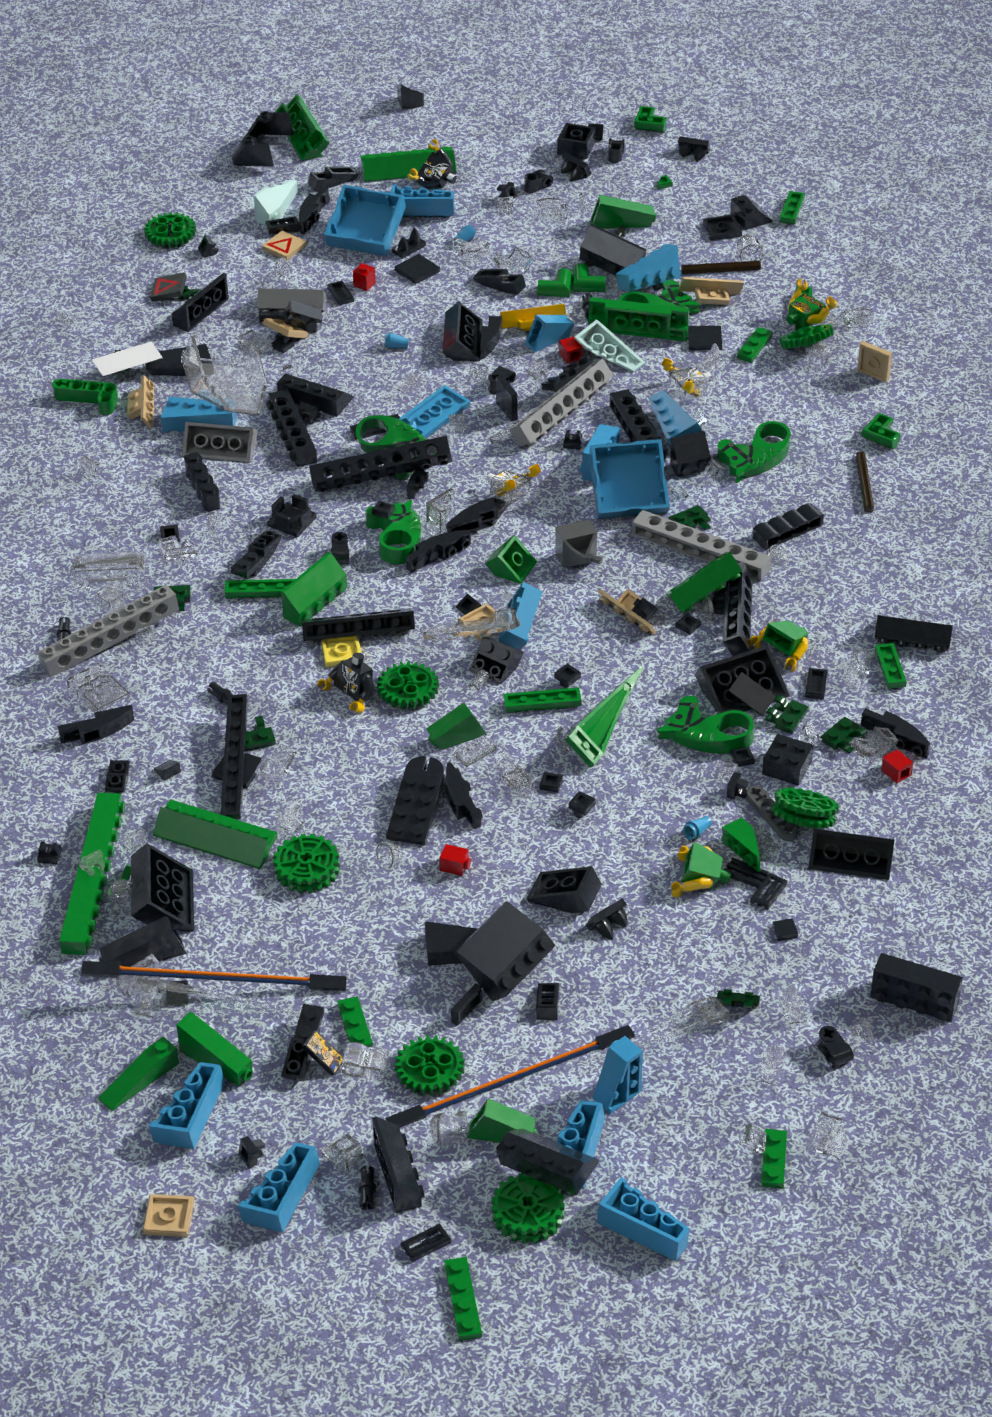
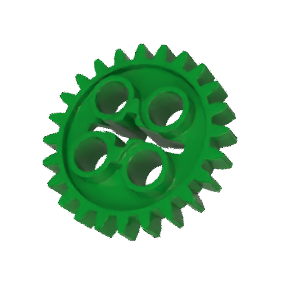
(158, 229)
(806, 336)
(407, 685)
(429, 1065)

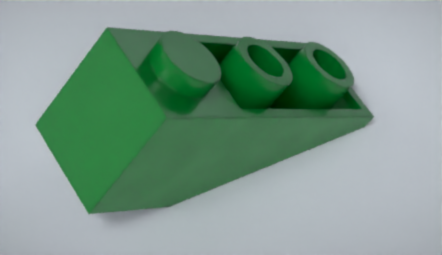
(741, 839)

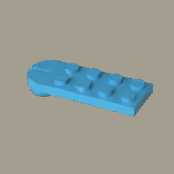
(435, 411)

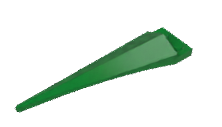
(594, 730)

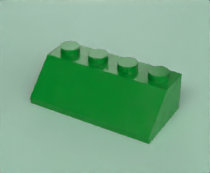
(704, 581)
(313, 589)

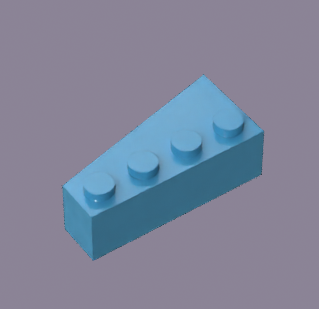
(426, 203)
(650, 270)
(183, 410)
(672, 416)
(603, 435)
(187, 1114)
(584, 1128)
(281, 1191)
(642, 1221)

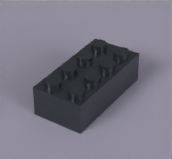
(916, 987)

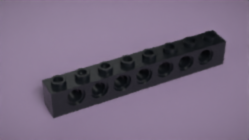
(372, 460)

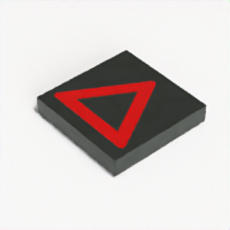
(168, 287)

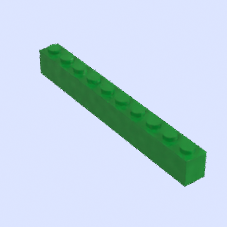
(87, 889)

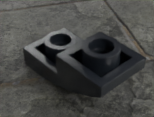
(416, 481)
(117, 776)

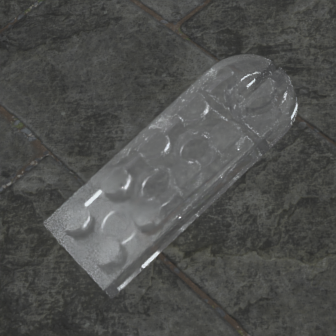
(504, 620)

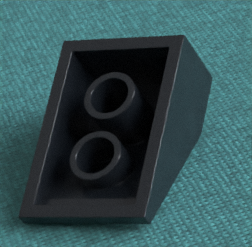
(566, 889)

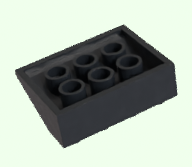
(719, 676)
(161, 889)
(504, 950)

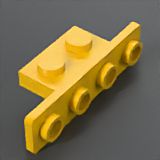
(524, 317)

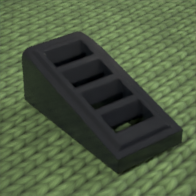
(547, 1006)

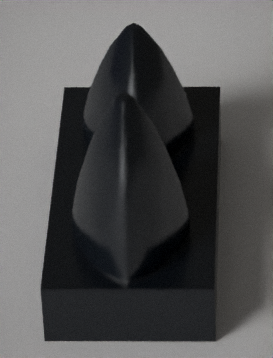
(698, 146)
(579, 167)
(408, 246)
(601, 922)

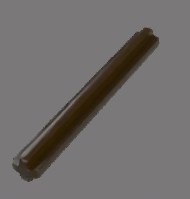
(720, 267)
(864, 482)

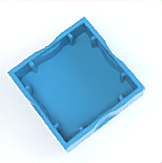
(365, 220)
(629, 479)

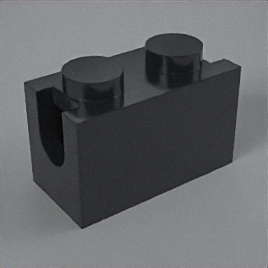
(302, 316)

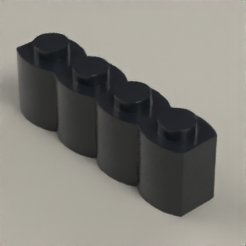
(202, 482)
(789, 525)

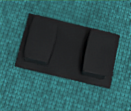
(751, 694)

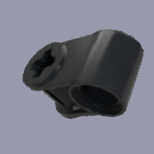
(615, 150)
(537, 181)
(508, 374)
(340, 547)
(834, 1047)

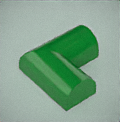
(647, 121)
(584, 283)
(558, 288)
(879, 432)

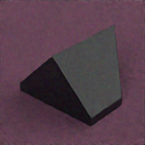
(409, 98)

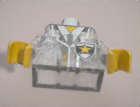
(688, 381)
(511, 485)

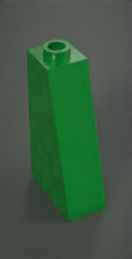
(615, 212)
(208, 1046)

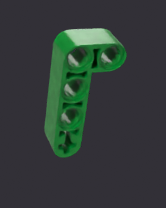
(87, 392)

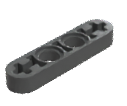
(767, 815)

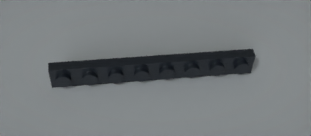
(234, 756)

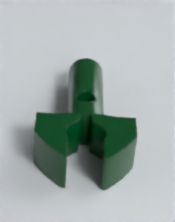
(188, 293)

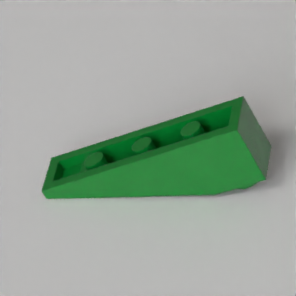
(143, 1071)

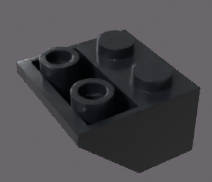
(496, 658)

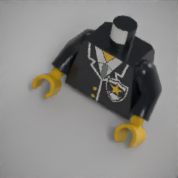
(436, 169)
(354, 679)

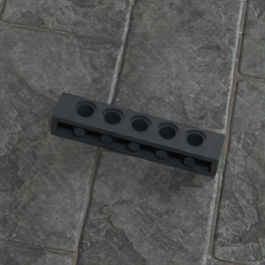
(632, 418)
(291, 428)
(738, 612)
(357, 624)

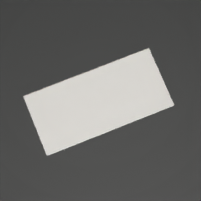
(127, 358)

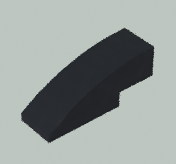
(332, 177)
(500, 280)
(490, 335)
(474, 516)

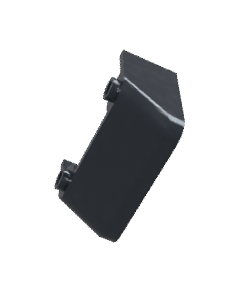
(250, 150)

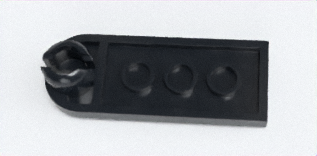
(416, 801)

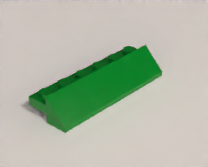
(308, 136)
(397, 164)
(640, 319)
(214, 833)

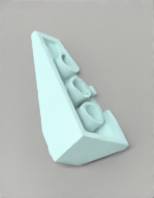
(274, 201)
(605, 344)

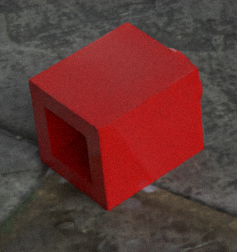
(364, 277)
(570, 349)
(897, 766)
(454, 860)

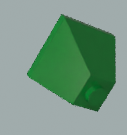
(511, 561)

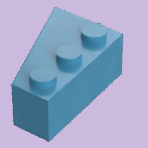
(525, 603)
(620, 1075)

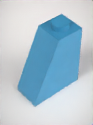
(548, 331)

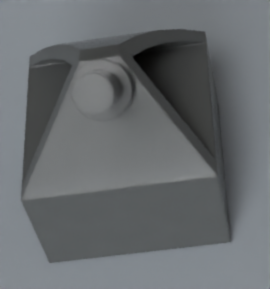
(576, 544)

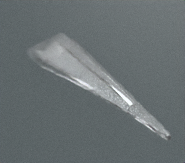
(170, 998)
(690, 1020)

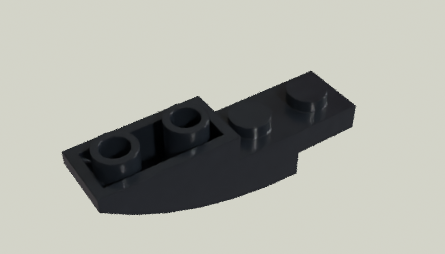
(311, 207)
(569, 372)
(440, 546)
(257, 556)
(97, 728)
(908, 736)
(459, 798)
(297, 1059)

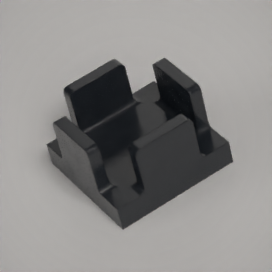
(291, 517)

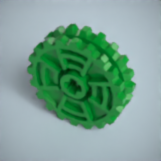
(805, 808)
(306, 863)
(527, 1209)

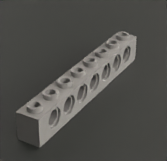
(561, 403)
(697, 543)
(108, 631)

